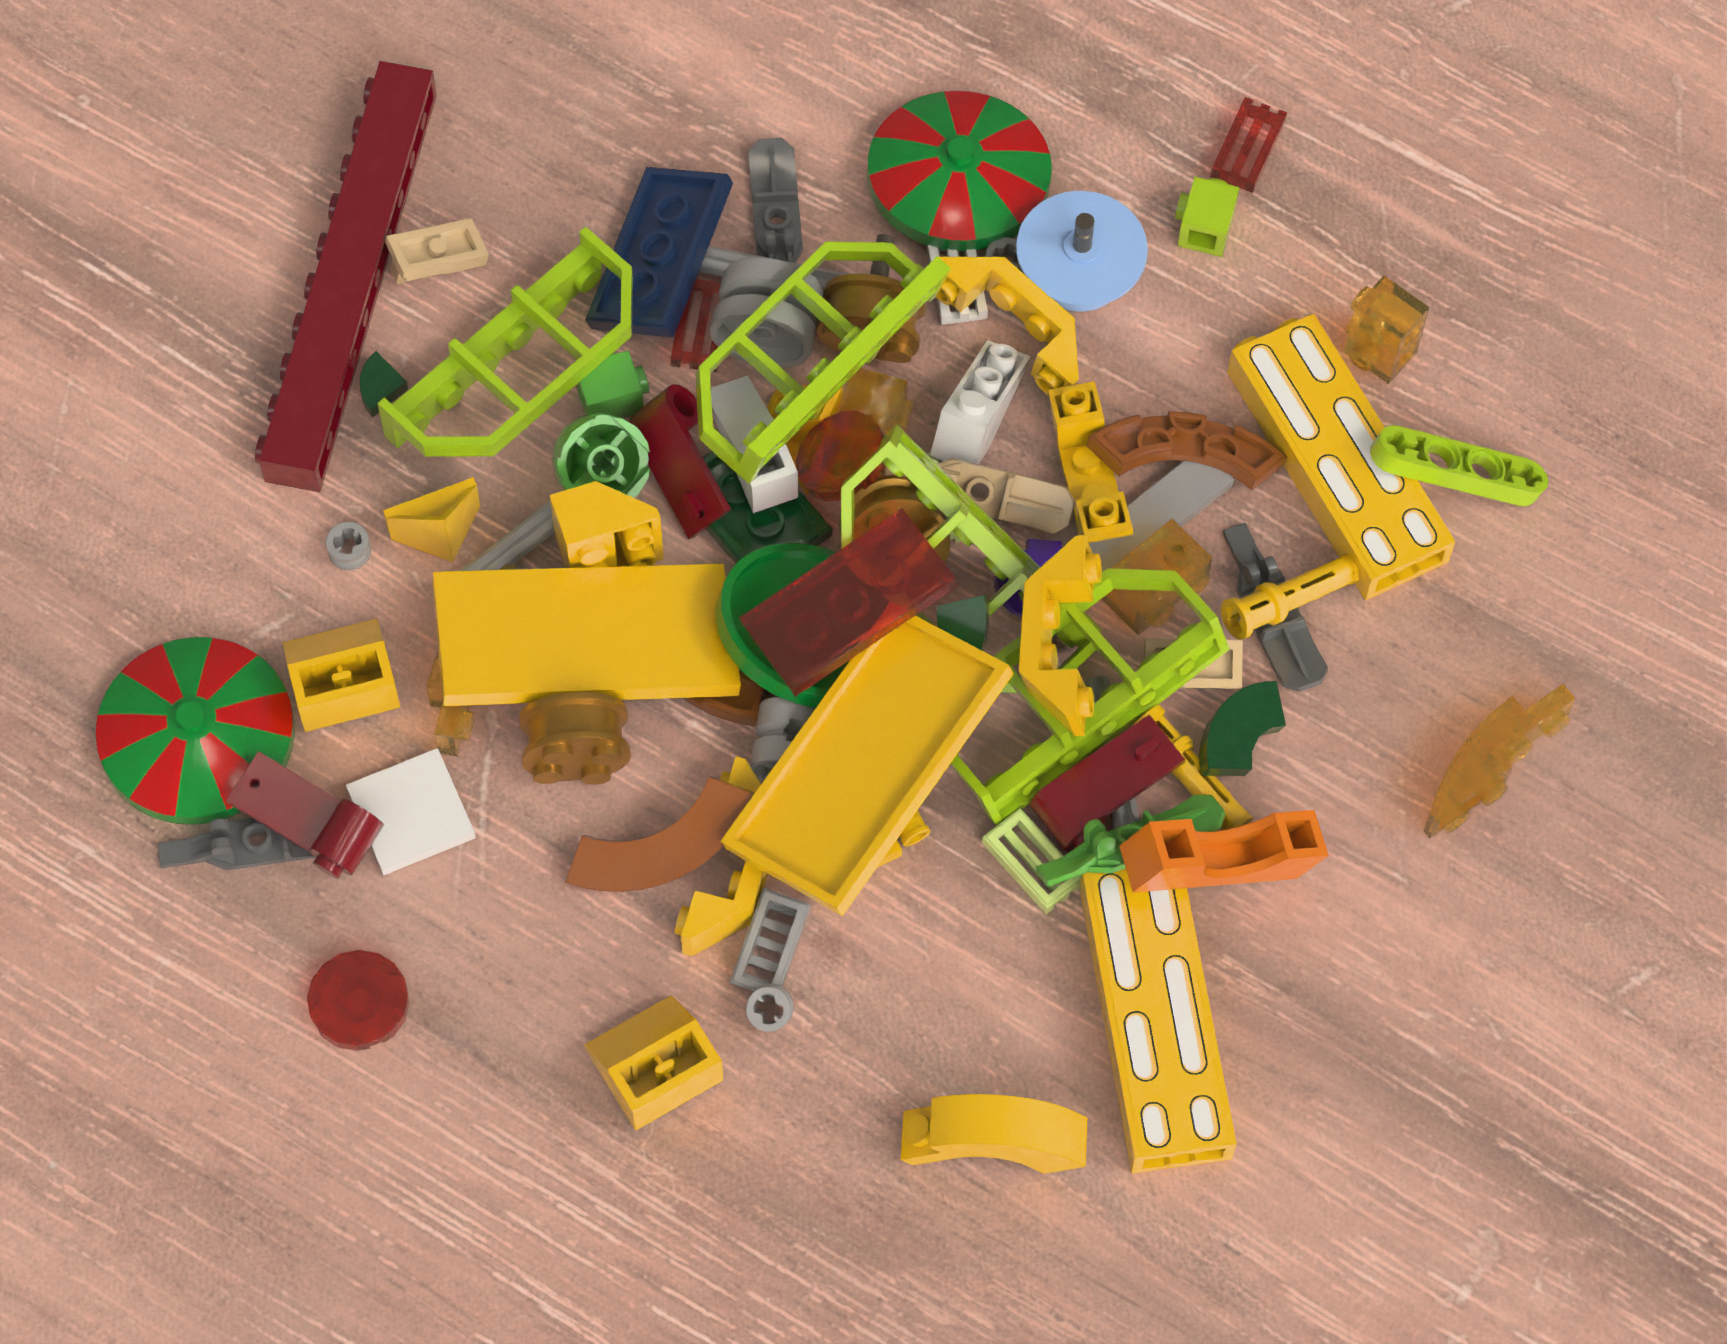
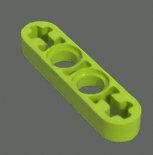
(1406, 452)

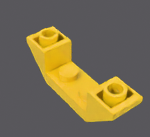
(1015, 292)
(1099, 506)
(1062, 579)
(714, 917)

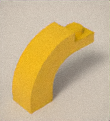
(995, 1127)

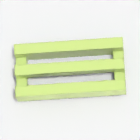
(991, 841)

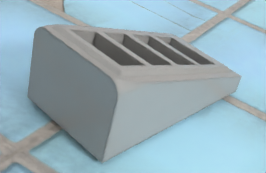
(782, 904)

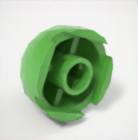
(603, 451)

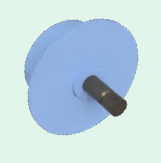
(1082, 249)

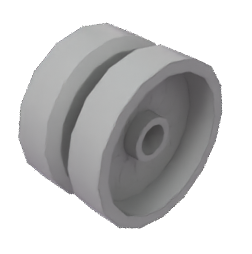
(787, 332)

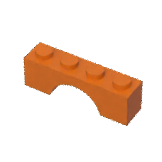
(1178, 857)

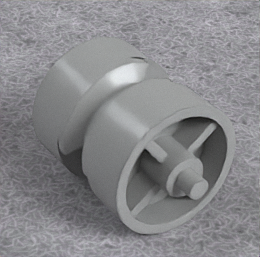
(777, 727)

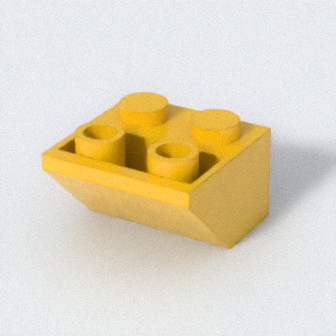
(605, 528)
(341, 675)
(656, 1061)

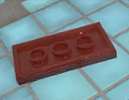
(848, 602)

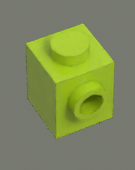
(1206, 215)

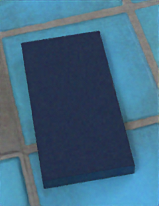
(665, 246)

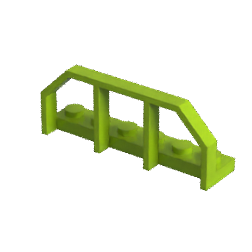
(506, 332)
(826, 377)
(966, 521)
(1119, 703)

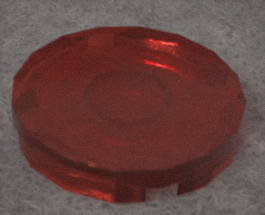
(835, 451)
(358, 1000)

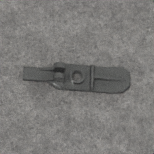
(775, 195)
(1289, 642)
(229, 847)

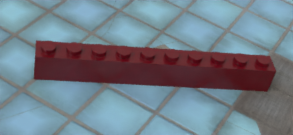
(347, 278)

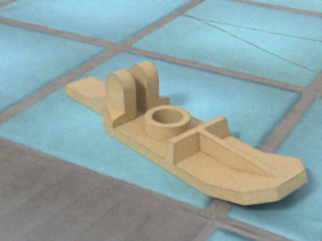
(1014, 496)

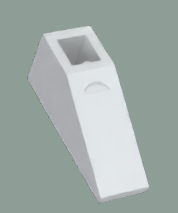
(979, 404)
(736, 412)

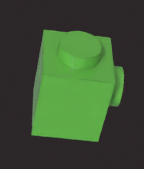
(614, 387)

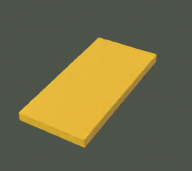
(581, 631)
(866, 761)

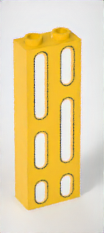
(1326, 429)
(1157, 1024)

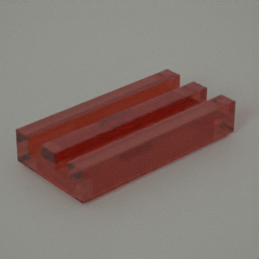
(1260, 115)
(695, 357)

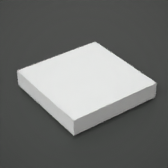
(417, 811)

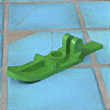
(1101, 848)

